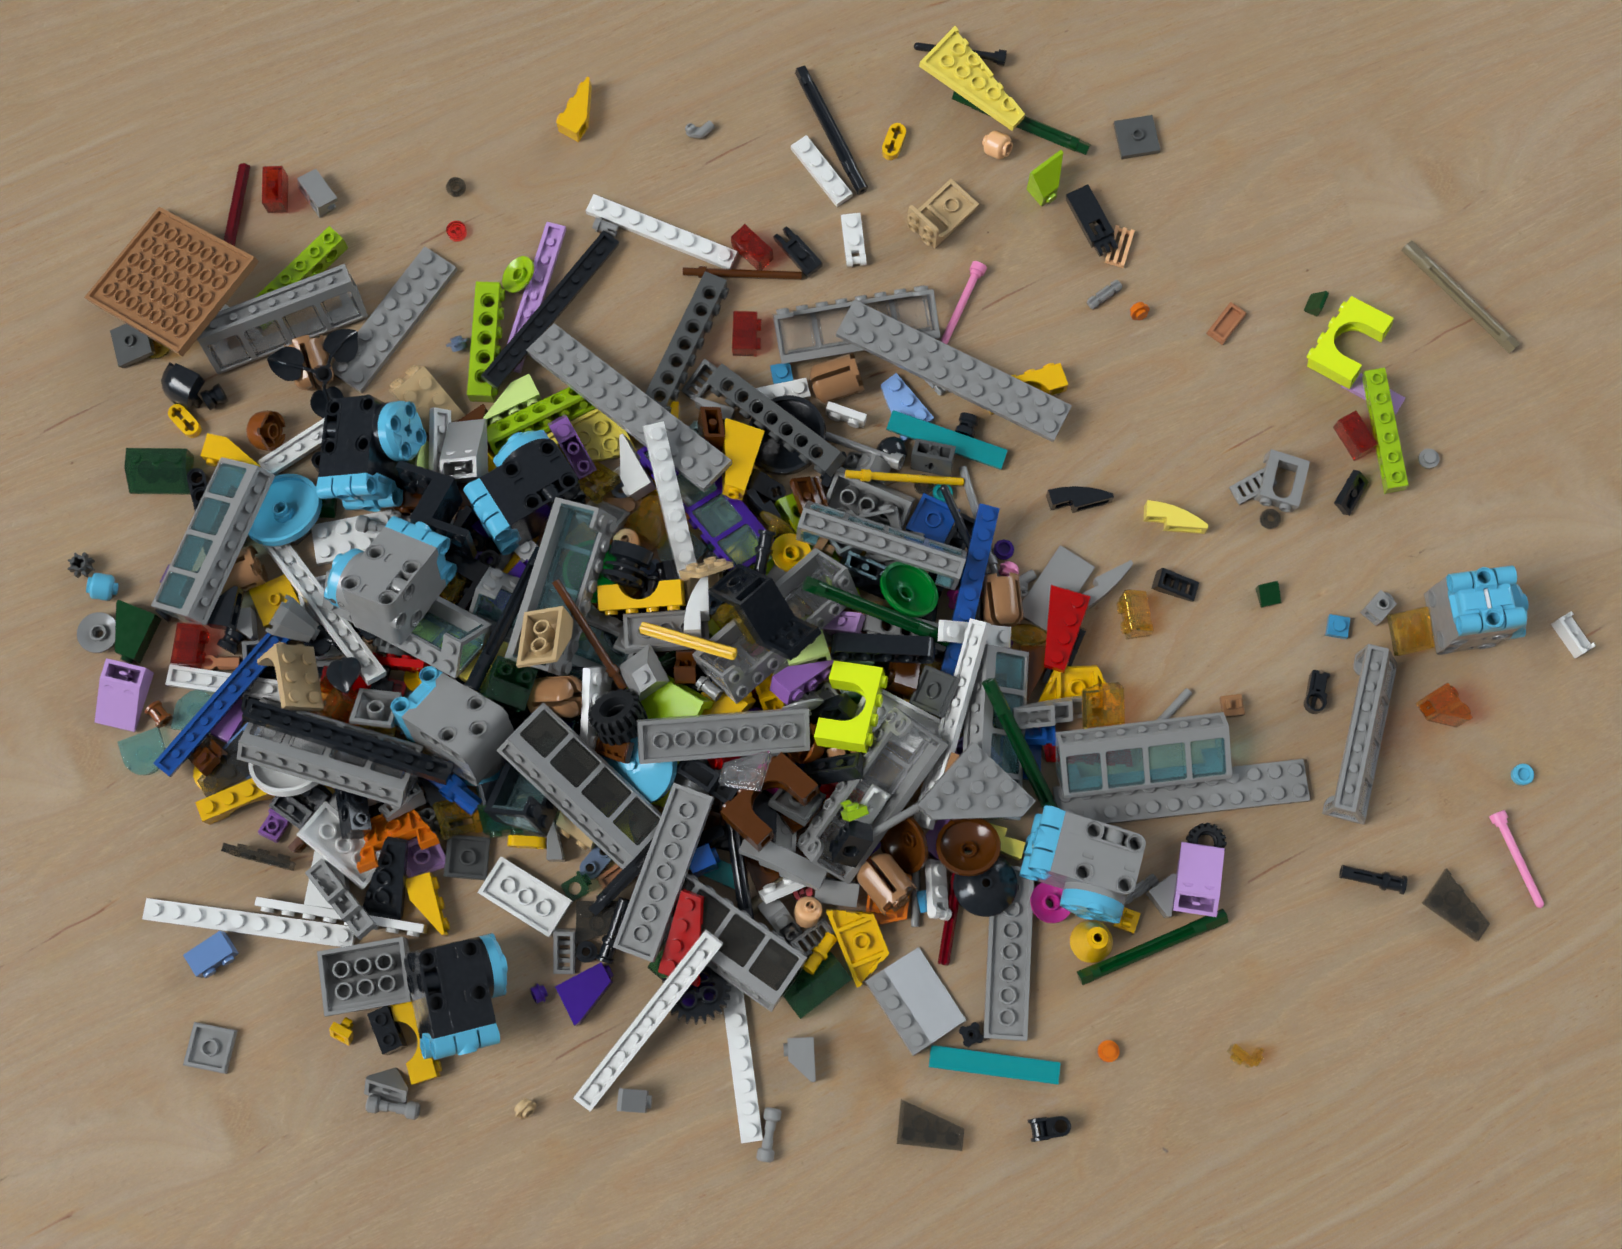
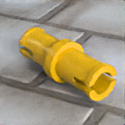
(819, 953)

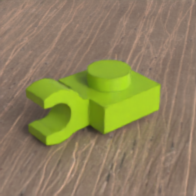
(853, 810)

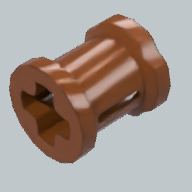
(153, 709)

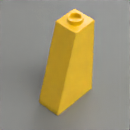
(741, 447)

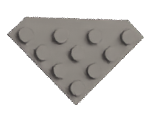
(975, 789)

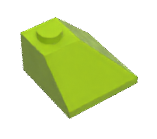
(1045, 179)

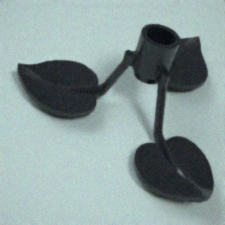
(289, 360)
(340, 672)

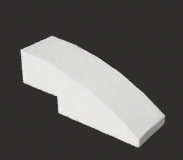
(697, 608)

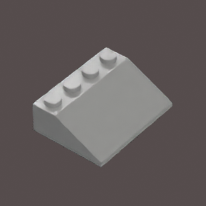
(858, 495)
(364, 976)
(915, 1001)

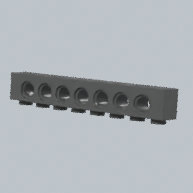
(708, 285)
(831, 457)

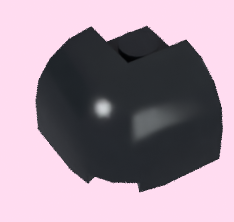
(182, 385)

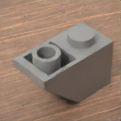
(858, 461)
(780, 920)

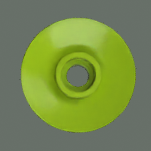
(518, 274)

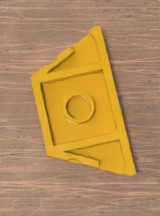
(1071, 682)
(859, 941)

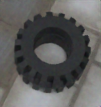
(616, 716)

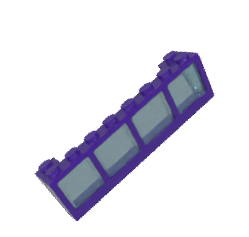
(722, 520)

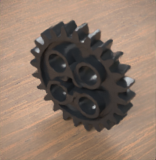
(703, 1008)

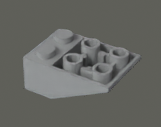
(465, 450)

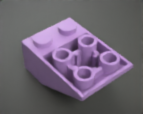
(122, 694)
(1198, 879)

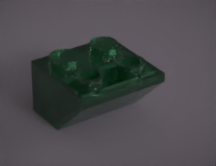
(509, 684)

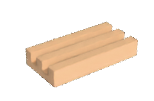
(1123, 232)

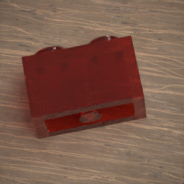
(275, 189)
(752, 247)
(745, 333)
(1355, 435)
(189, 645)

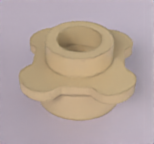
(524, 1109)

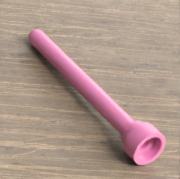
(977, 270)
(1500, 820)

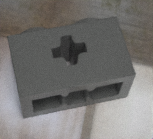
(933, 457)

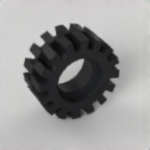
(1207, 829)

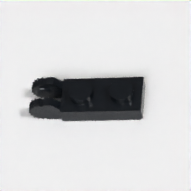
(799, 252)

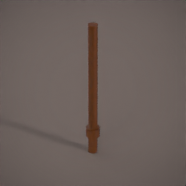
(742, 273)
(611, 669)

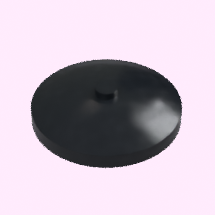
(772, 454)

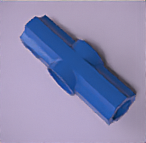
(457, 792)

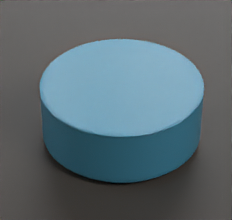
(1522, 774)

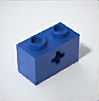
(704, 860)

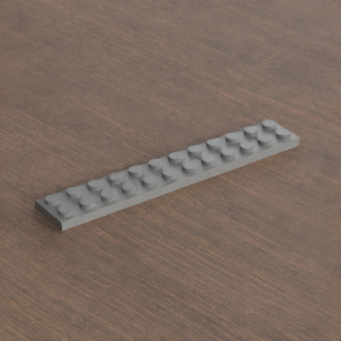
(953, 370)
(627, 404)
(1248, 788)

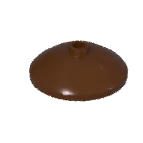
(968, 835)
(906, 845)

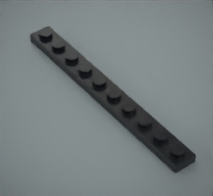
(550, 309)
(348, 741)

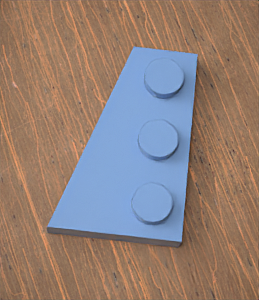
(903, 400)

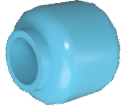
(101, 586)

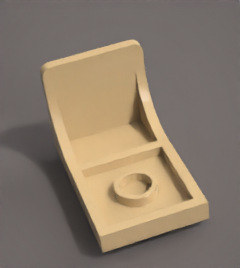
(941, 213)
(425, 393)
(710, 567)
(295, 676)

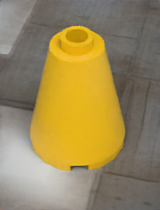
(1085, 946)

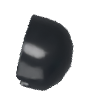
(893, 445)

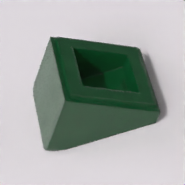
(1316, 303)
(328, 508)
(1268, 594)

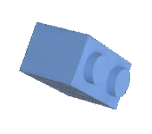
(211, 954)

